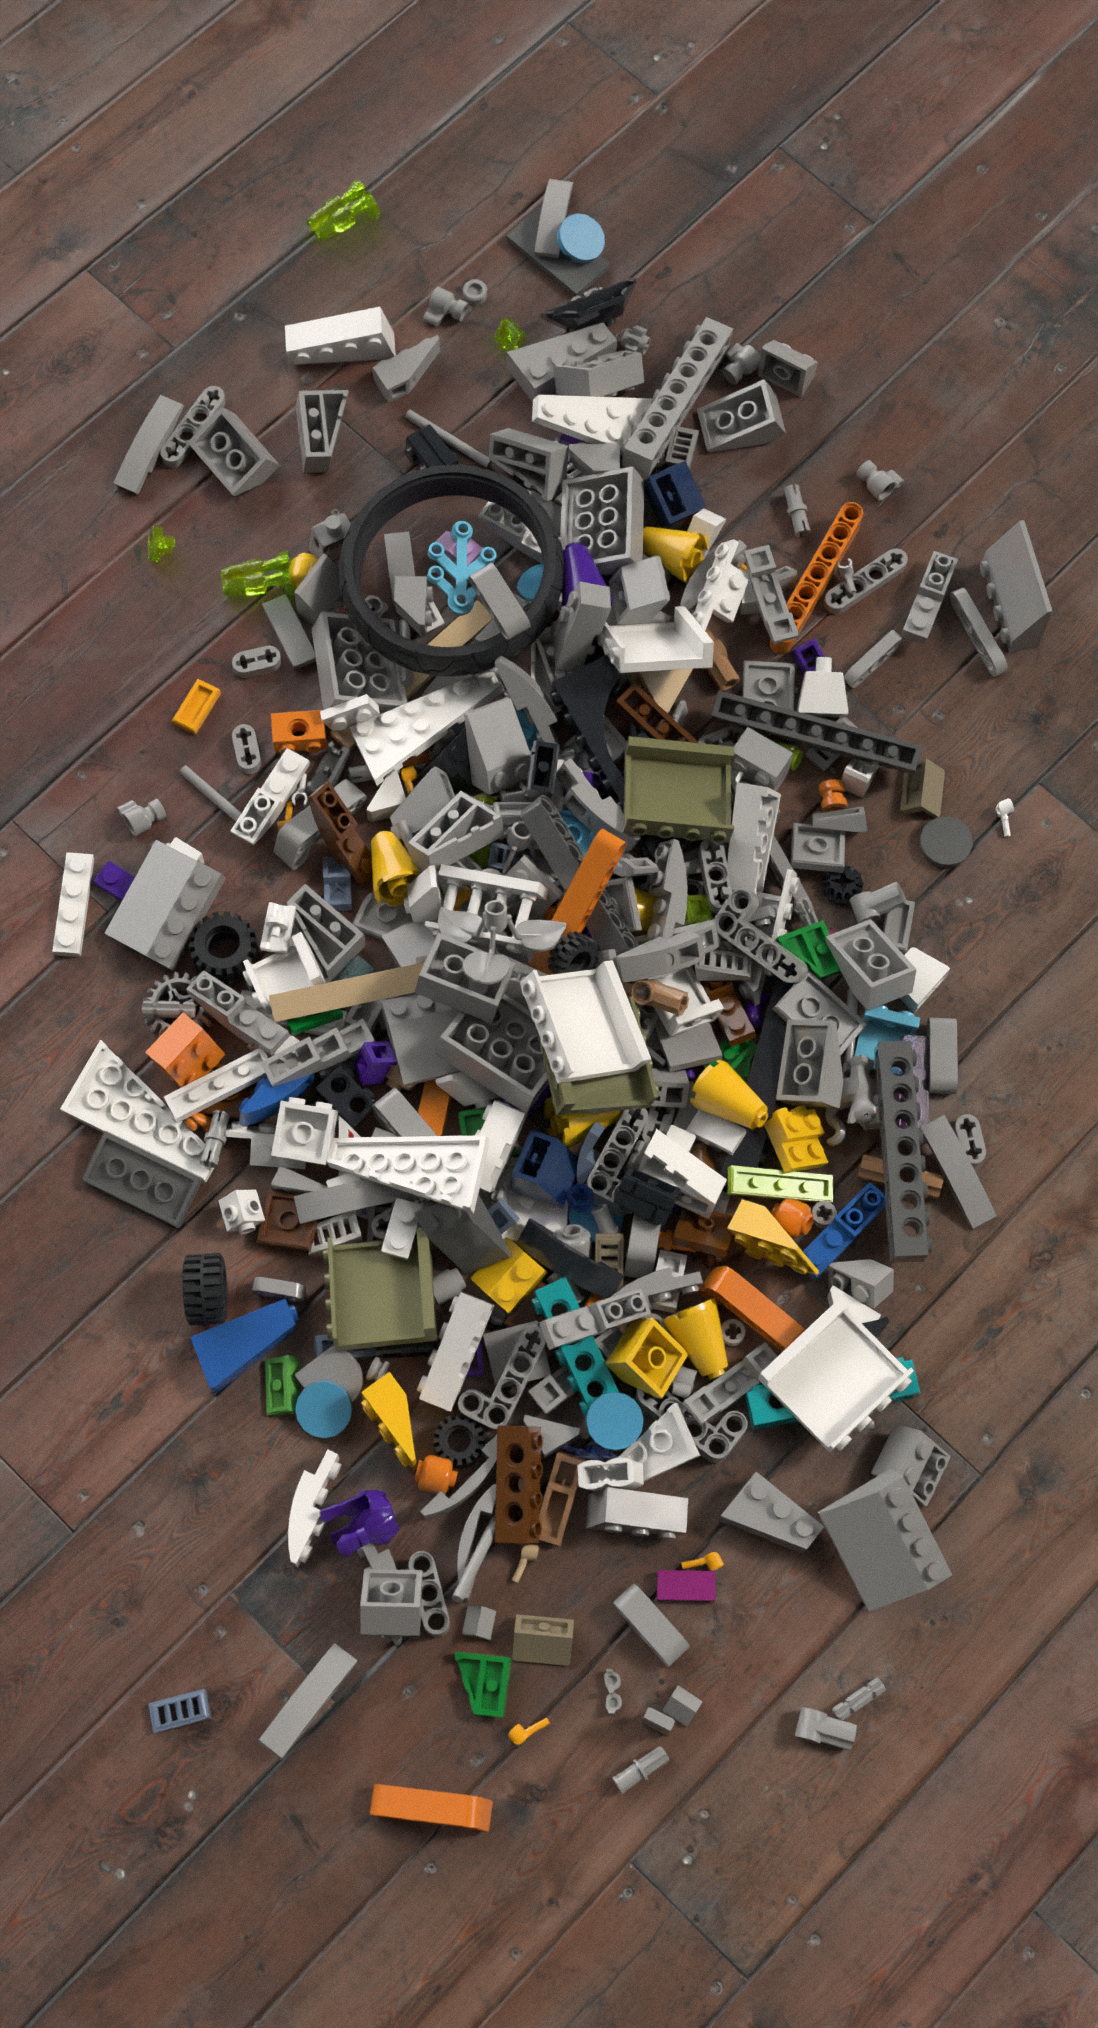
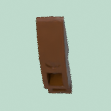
(338, 832)
(732, 1019)

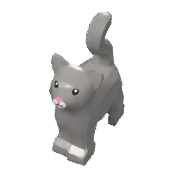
(856, 1094)

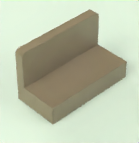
(923, 789)
(543, 1640)

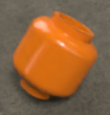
(793, 1216)
(435, 1474)

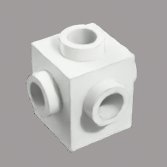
(241, 1211)

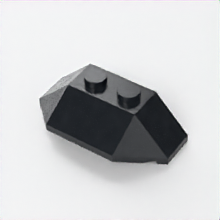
(592, 309)
(455, 762)

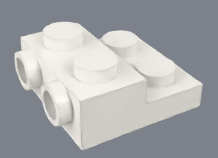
(304, 1131)

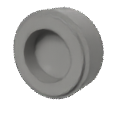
(475, 292)

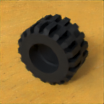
(223, 928)
(205, 1289)

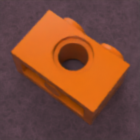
(288, 723)

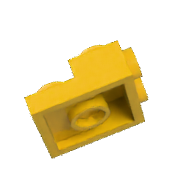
(796, 1138)

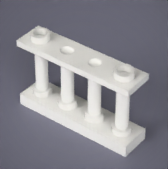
(503, 887)

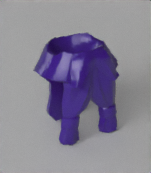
(370, 1521)

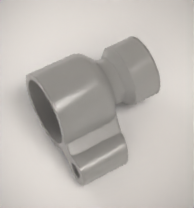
(443, 303)
(744, 361)
(879, 483)
(139, 818)
(683, 1382)

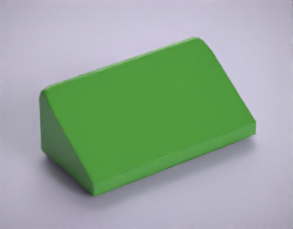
(282, 1385)

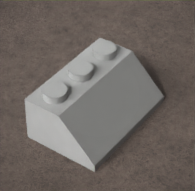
(233, 452)

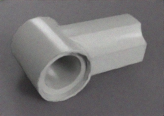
(873, 904)
(817, 1727)

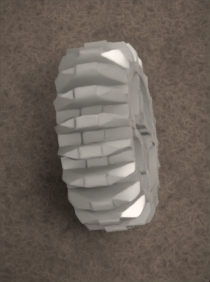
(170, 988)

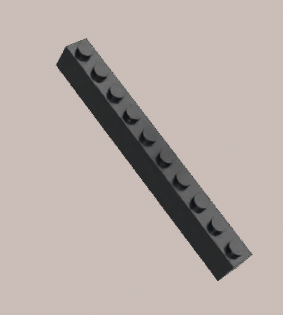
(764, 1082)

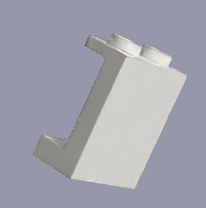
(283, 972)
(700, 1008)

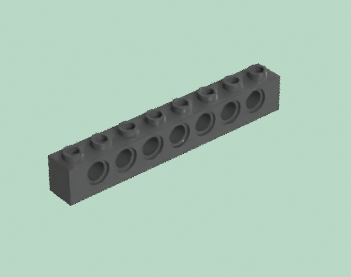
(816, 732)
(901, 1246)

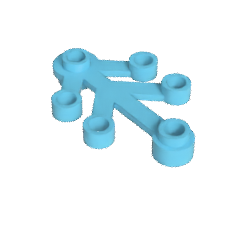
(459, 571)

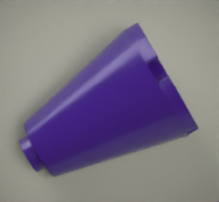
(578, 568)

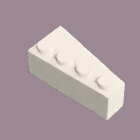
(341, 338)
(752, 836)
(455, 1352)

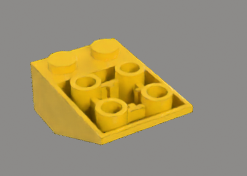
(766, 1238)
(389, 1406)

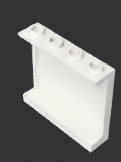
(658, 645)
(585, 1023)
(835, 1377)

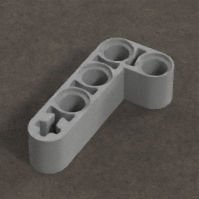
(301, 832)
(762, 941)
(399, 1116)
(618, 1155)
(641, 1247)
(510, 1374)
(708, 1433)

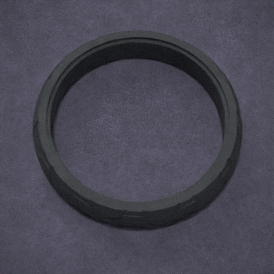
(429, 484)

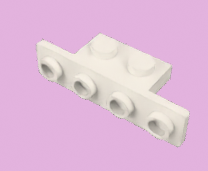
(723, 587)
(784, 912)
(261, 1145)

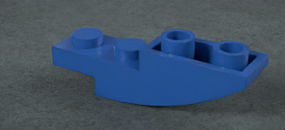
(268, 1098)
(845, 1228)

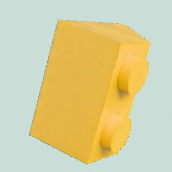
(510, 1279)
(647, 1357)

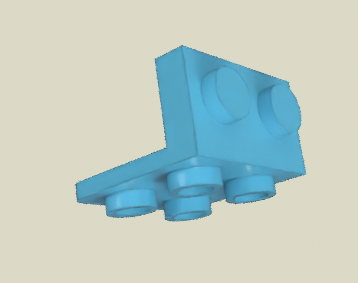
(884, 1026)

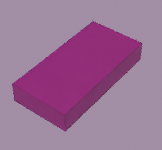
(685, 1585)

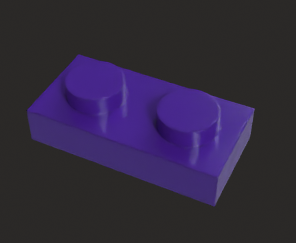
(114, 880)

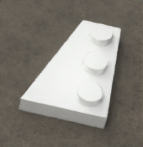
(663, 1445)

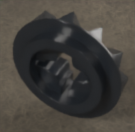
(834, 892)

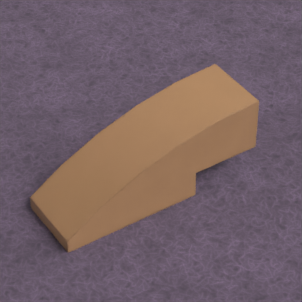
(559, 1497)

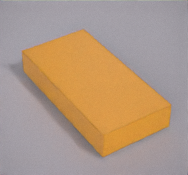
(196, 706)

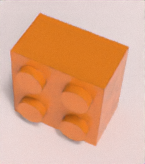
(185, 1052)

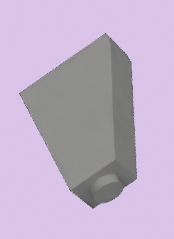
(423, 802)

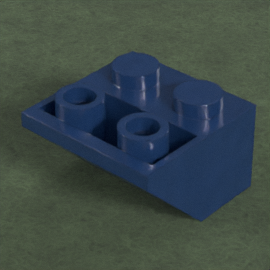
(673, 494)
(544, 1170)

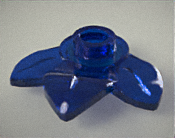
(594, 1452)

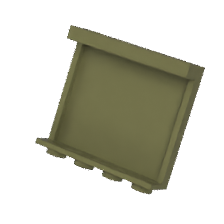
(678, 789)
(604, 1093)
(378, 1295)

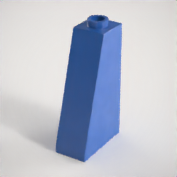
(240, 1343)

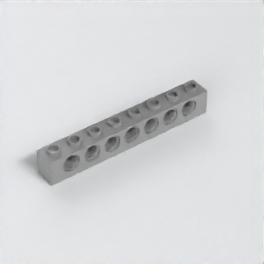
(676, 397)

